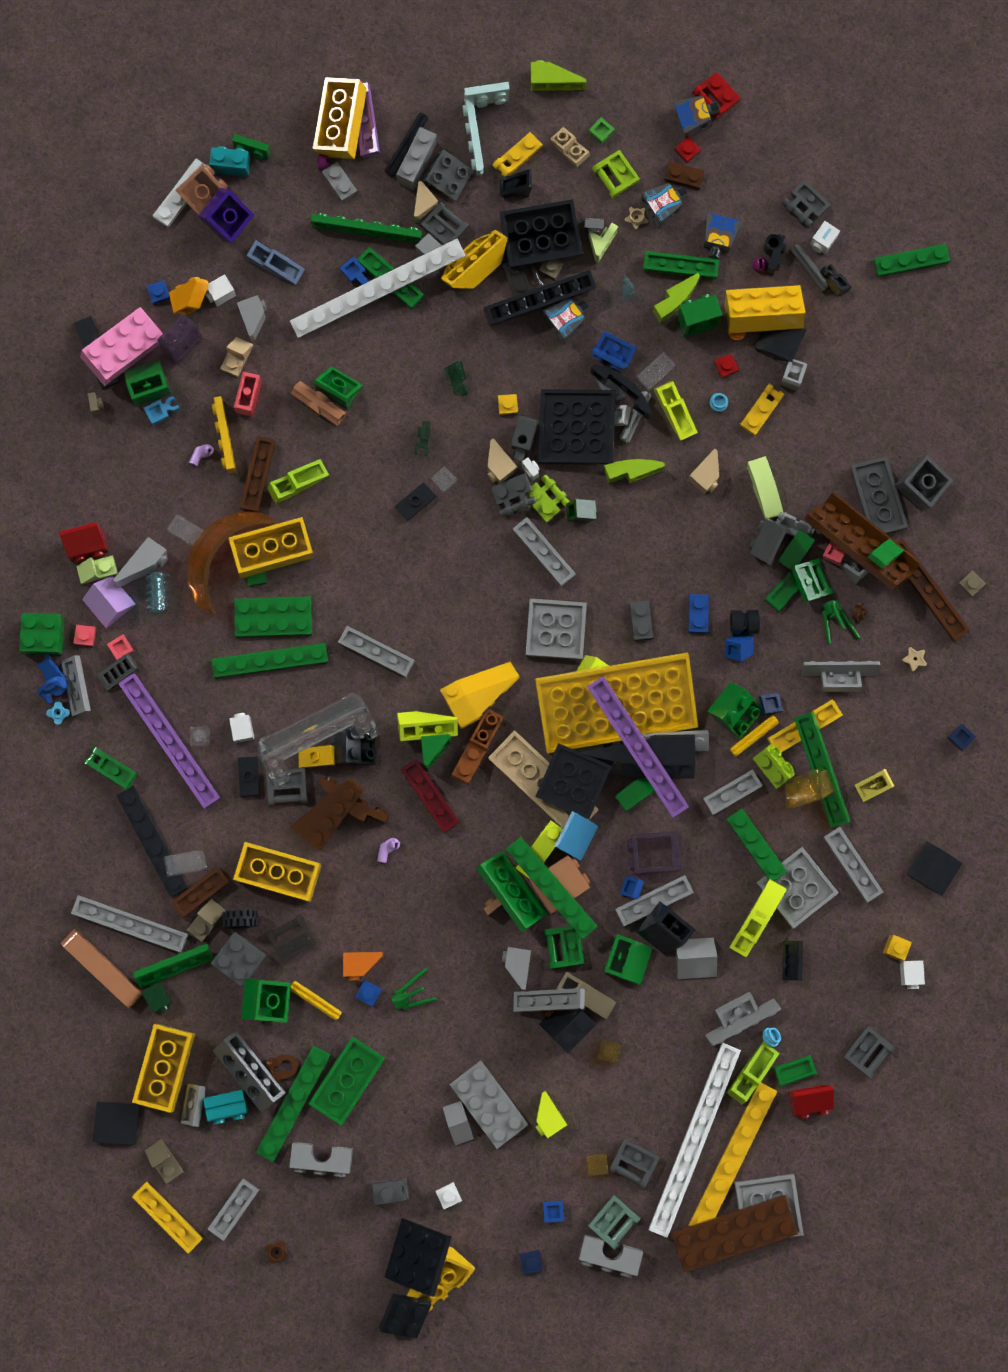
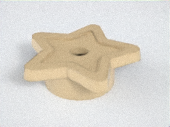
(641, 218)
(911, 662)

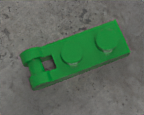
(111, 768)

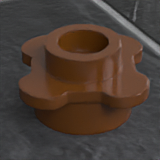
(859, 613)
(273, 1257)

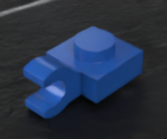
(354, 271)

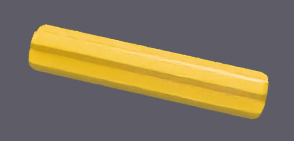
(754, 735)
(315, 1000)

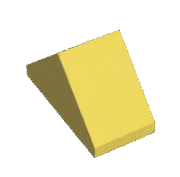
(874, 785)

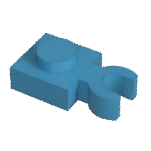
(158, 412)

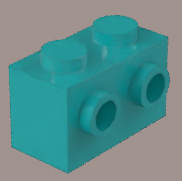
(230, 161)

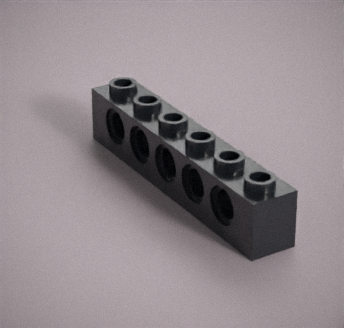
(539, 298)

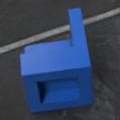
(739, 647)

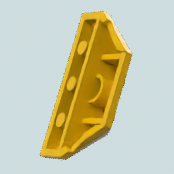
(481, 259)

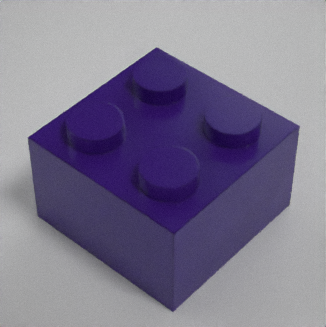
(226, 215)

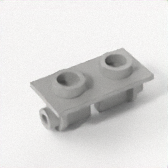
(793, 526)

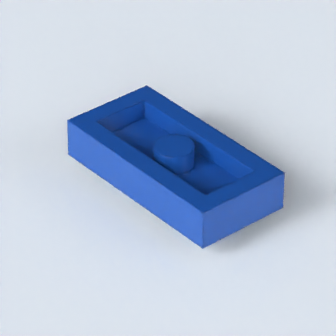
(698, 613)

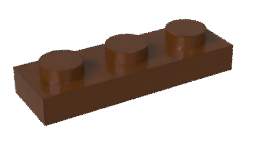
(200, 892)

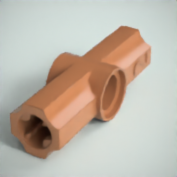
(318, 403)

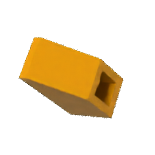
(188, 296)

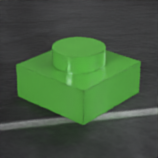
(601, 130)

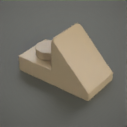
(236, 357)

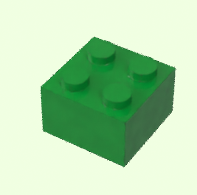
(699, 315)
(41, 634)
(266, 1000)

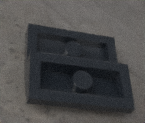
(780, 343)
(934, 868)
(116, 1123)

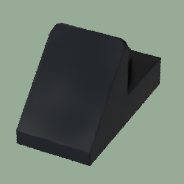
(516, 184)

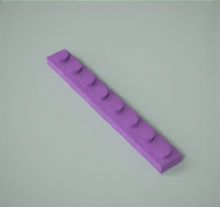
(169, 741)
(637, 746)

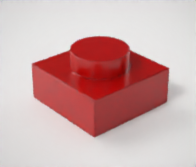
(687, 149)
(726, 366)

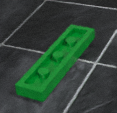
(911, 260)
(680, 265)
(378, 266)
(756, 845)
(173, 966)

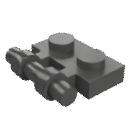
(810, 200)
(511, 490)

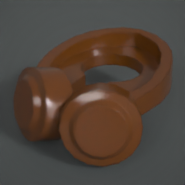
(274, 1062)

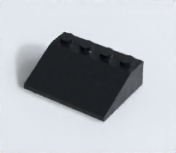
(541, 233)

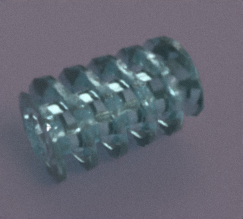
(157, 592)

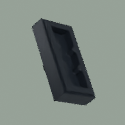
(415, 501)
(248, 776)
(792, 960)

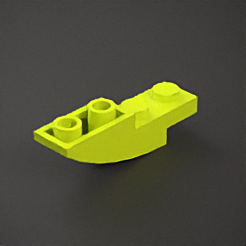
(758, 918)

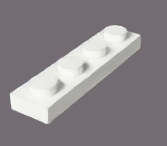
(174, 202)

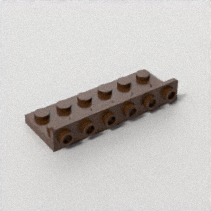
(859, 538)

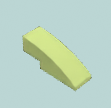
(765, 487)

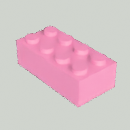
(121, 346)

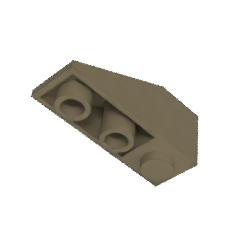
(594, 999)

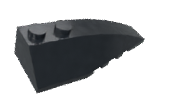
(673, 751)

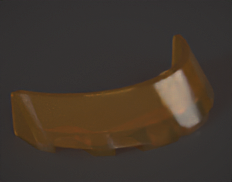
(207, 546)

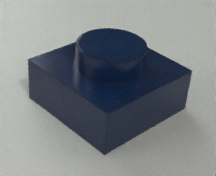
(770, 703)
(961, 737)
(531, 1262)

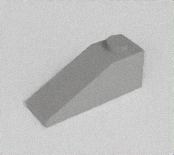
(145, 560)

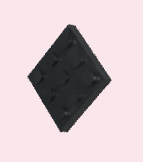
(573, 781)
(418, 1257)

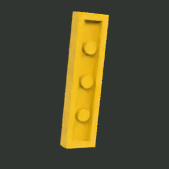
(222, 428)
(790, 736)
(167, 1217)

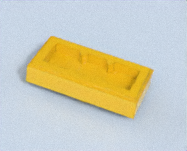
(317, 756)

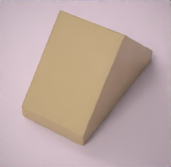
(425, 203)

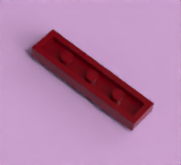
(430, 796)

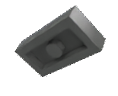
(641, 620)

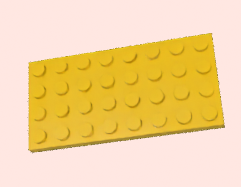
(652, 691)

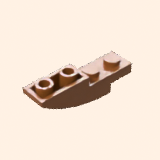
(477, 747)

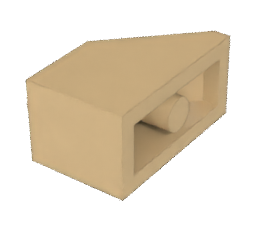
(499, 464)
(706, 474)

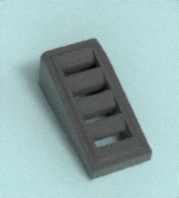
(120, 662)

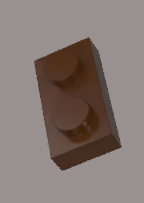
(684, 175)

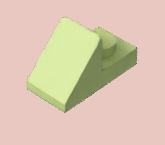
(600, 244)
(95, 570)

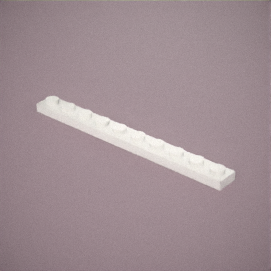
(377, 288)
(694, 1140)

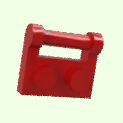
(720, 91)

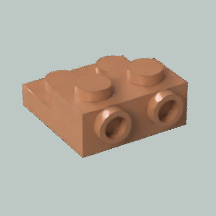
(200, 187)

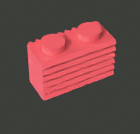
(248, 394)

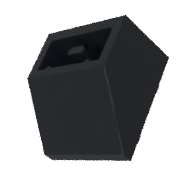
(352, 749)
(665, 929)

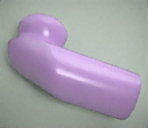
(201, 452)
(387, 847)

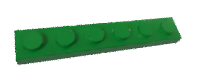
(372, 229)
(269, 660)
(818, 758)
(551, 887)
(293, 1103)

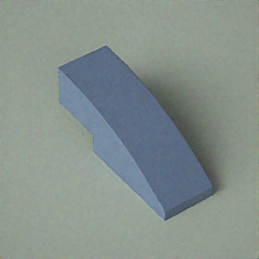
(274, 263)

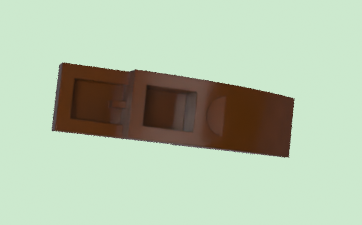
(360, 809)

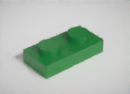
(257, 149)

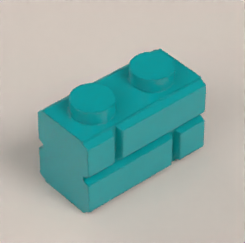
(225, 1106)

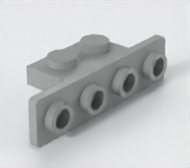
(841, 675)
(740, 1015)

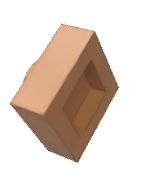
(491, 905)

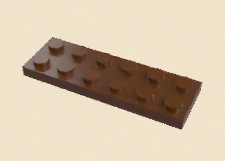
(734, 1233)

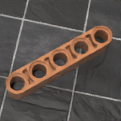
(101, 968)

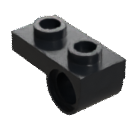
(774, 263)

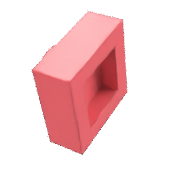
(834, 554)
(84, 635)
(120, 647)

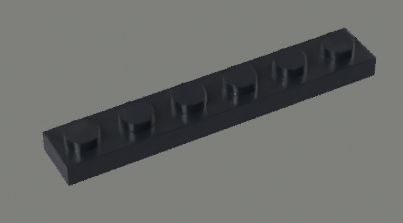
(150, 839)

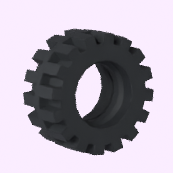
(239, 919)

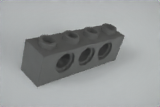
(249, 1071)

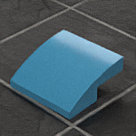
(576, 836)

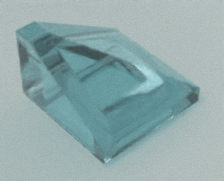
(628, 288)

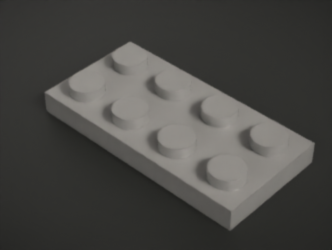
(488, 1104)

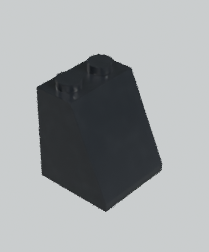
(567, 1027)

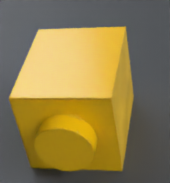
(897, 947)

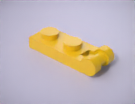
(518, 154)
(761, 410)

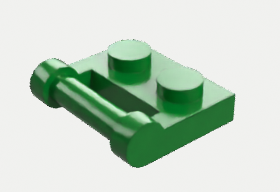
(808, 581)
(570, 945)

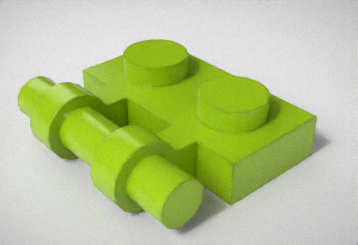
(544, 505)

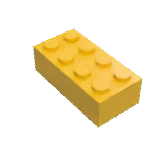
(340, 118)
(764, 309)
(271, 547)
(277, 872)
(163, 1068)

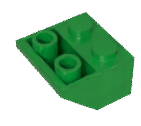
(146, 382)
(735, 710)
(628, 959)

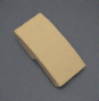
(569, 147)

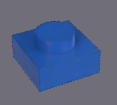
(158, 292)
(631, 887)
(368, 993)
(553, 1211)

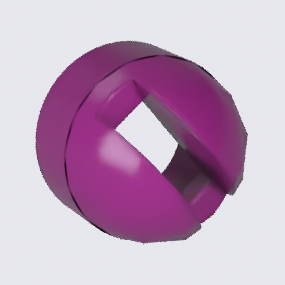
(323, 161)
(756, 264)

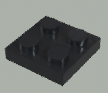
(405, 1316)

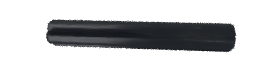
(402, 150)

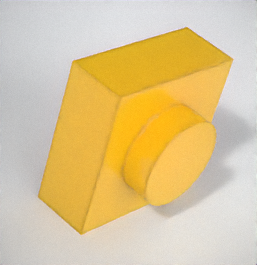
(507, 404)

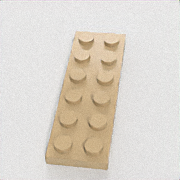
(526, 770)

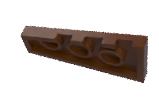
(324, 818)

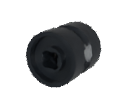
(744, 622)

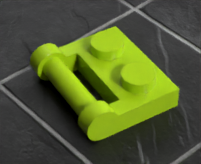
(620, 170)

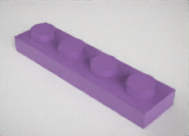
(368, 133)

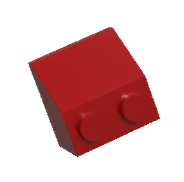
(84, 542)
(811, 1100)

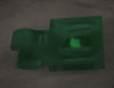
(455, 377)
(423, 434)

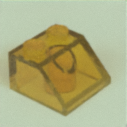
(808, 788)

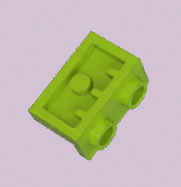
(774, 766)

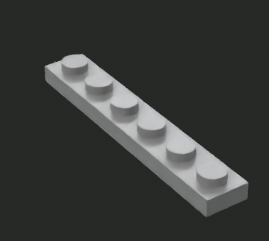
(129, 924)

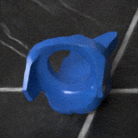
(54, 680)

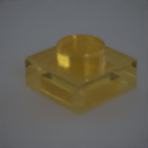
(609, 1051)
(597, 1164)

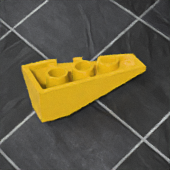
(474, 694)
(454, 1274)

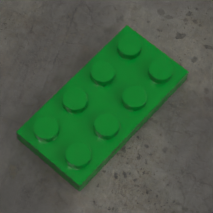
(273, 617)
(511, 891)
(346, 1081)

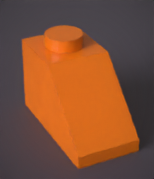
(359, 964)

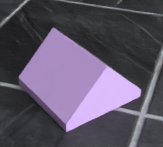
(108, 601)

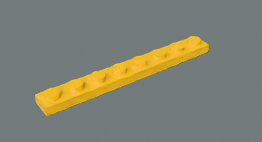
(734, 1154)

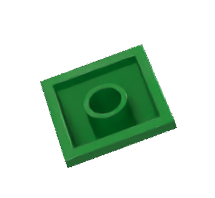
(337, 387)
(433, 747)

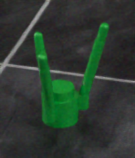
(834, 610)
(402, 998)

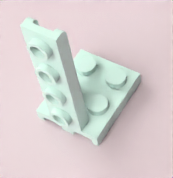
(481, 96)

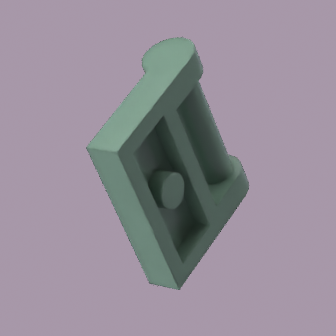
(608, 1218)

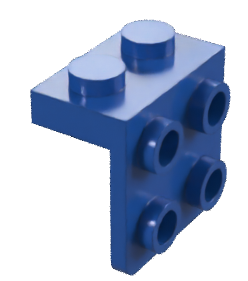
(614, 350)

